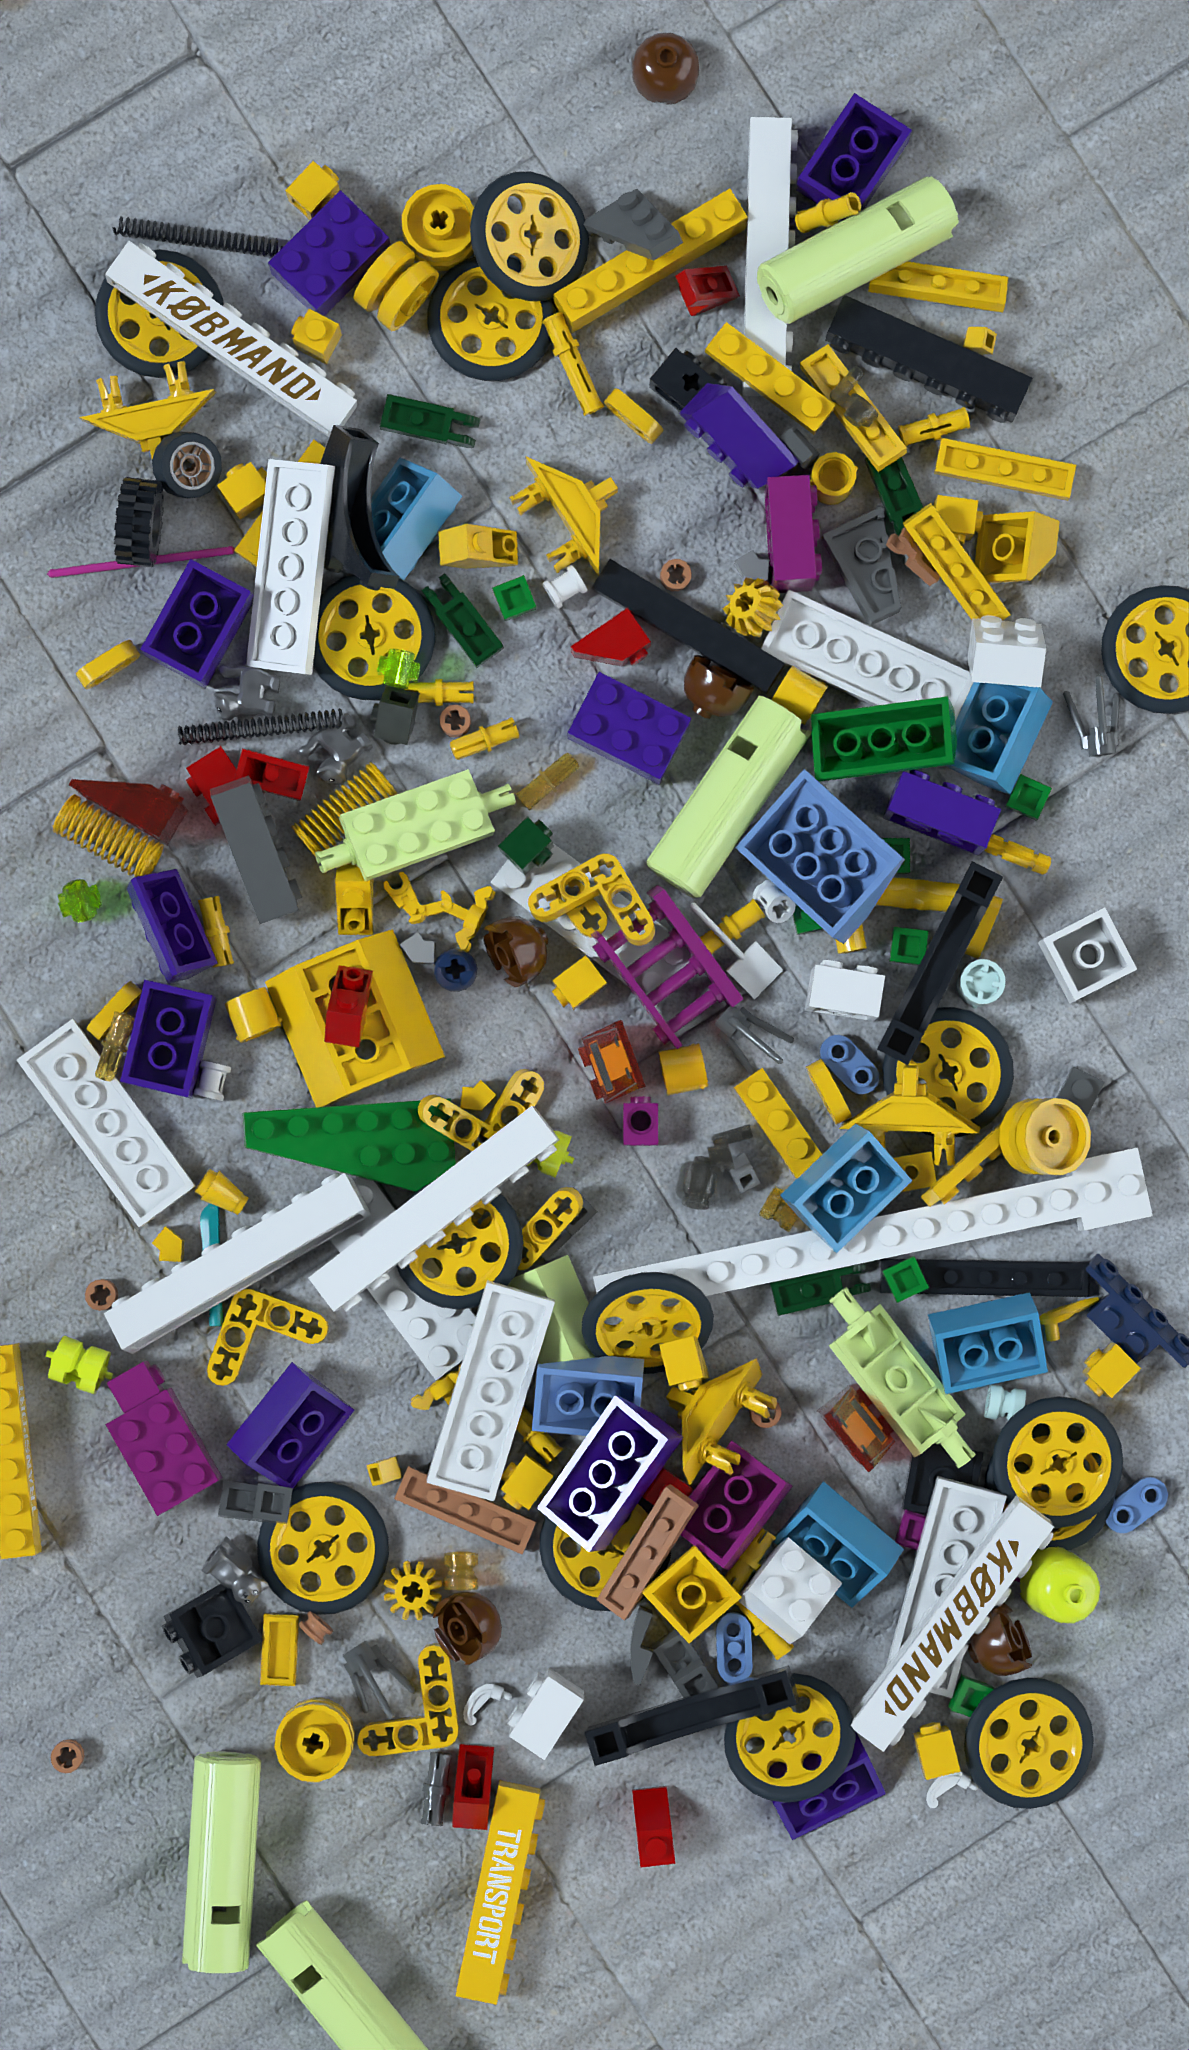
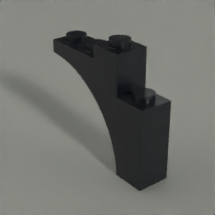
(351, 530)

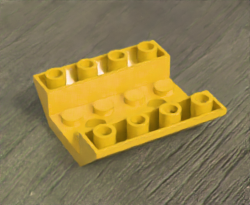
(393, 1020)

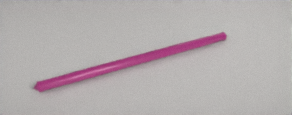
(167, 558)

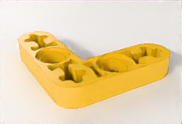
(605, 887)
(493, 1122)
(531, 1239)
(260, 1317)
(423, 1724)

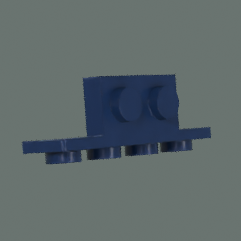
(1130, 1319)

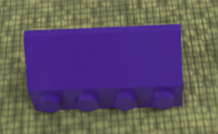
(609, 1473)

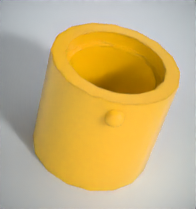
(834, 477)
(799, 693)
(253, 1015)
(683, 1069)

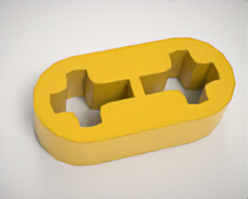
(633, 416)
(108, 664)
(591, 907)
(982, 933)
(123, 1002)
(828, 1091)

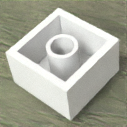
(1006, 651)
(1087, 955)
(845, 991)
(789, 1591)
(545, 1713)

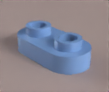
(847, 1066)
(1137, 1506)
(734, 1646)

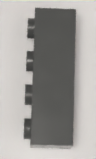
(254, 849)

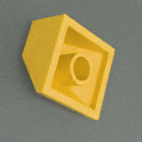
(1015, 545)
(691, 1594)

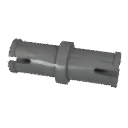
(436, 1788)

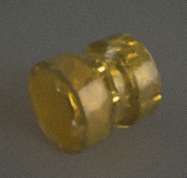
(785, 1217)
(460, 1572)

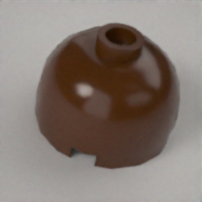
(665, 68)
(714, 689)
(517, 948)
(467, 1626)
(1001, 1644)

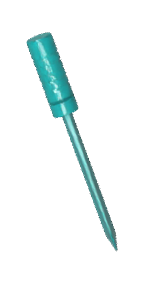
(211, 1235)

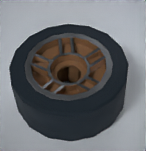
(197, 450)

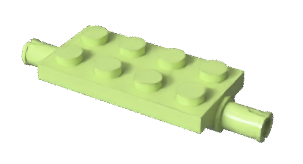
(415, 825)
(898, 1380)

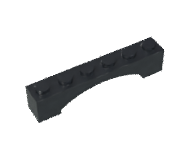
(939, 963)
(691, 1714)

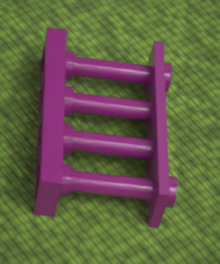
(701, 962)

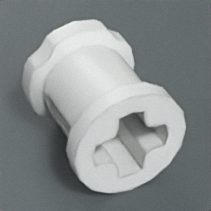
(564, 586)
(774, 907)
(212, 1080)

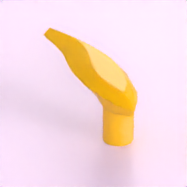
(1052, 1317)

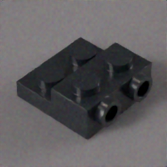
(210, 1630)

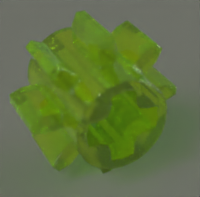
(398, 668)
(79, 900)

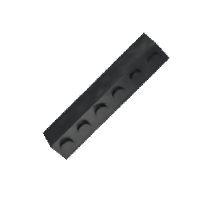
(927, 359)

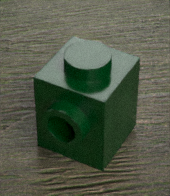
(528, 845)

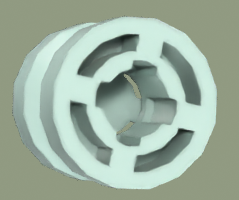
(1003, 1403)

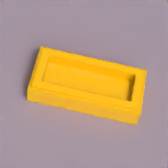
(279, 1649)

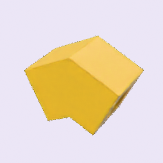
(980, 340)
(477, 1097)
(170, 1245)
(384, 1471)

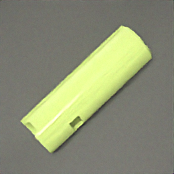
(857, 250)
(728, 797)
(221, 1862)
(334, 1984)

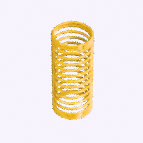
(378, 781)
(71, 810)

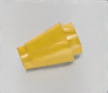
(221, 1192)

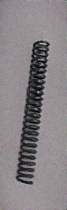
(194, 238)
(260, 726)

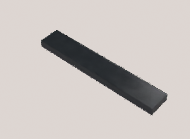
(688, 626)
(999, 1277)

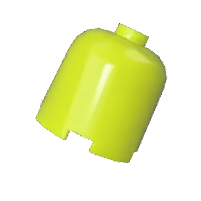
(1060, 1586)

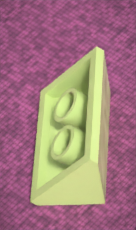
(564, 1332)

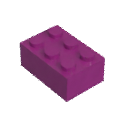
(792, 533)
(164, 1451)
(733, 1507)

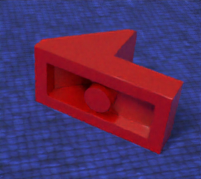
(706, 288)
(273, 774)

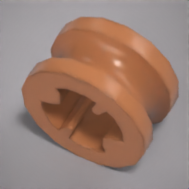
(686, 574)
(463, 714)
(92, 1289)
(756, 1419)
(315, 1628)
(76, 1762)

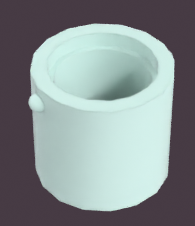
(980, 983)

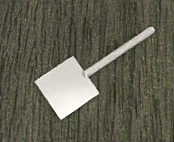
(753, 968)

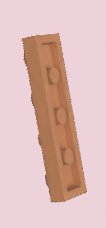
(466, 1511)
(647, 1552)

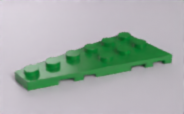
(362, 1140)

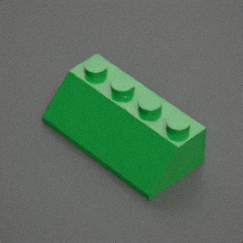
(884, 738)

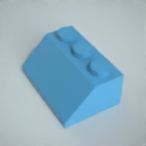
(410, 512)
(998, 732)
(846, 1187)
(988, 1343)
(841, 1542)

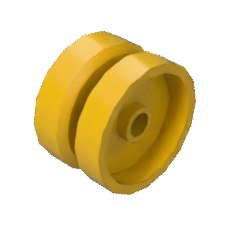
(436, 207)
(395, 286)
(1045, 1136)
(309, 1760)

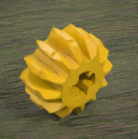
(753, 607)
(420, 1599)

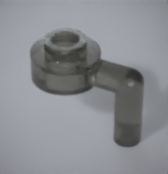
(857, 409)
(720, 1152)

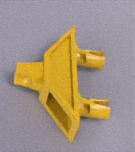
(149, 421)
(577, 506)
(915, 1110)
(710, 1412)

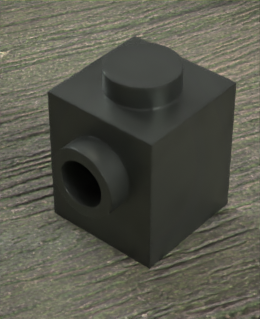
(395, 715)

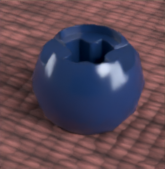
(445, 961)

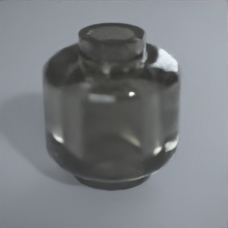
(699, 1183)

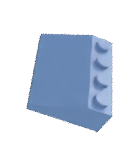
(821, 856)

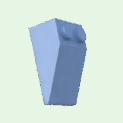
(577, 1392)

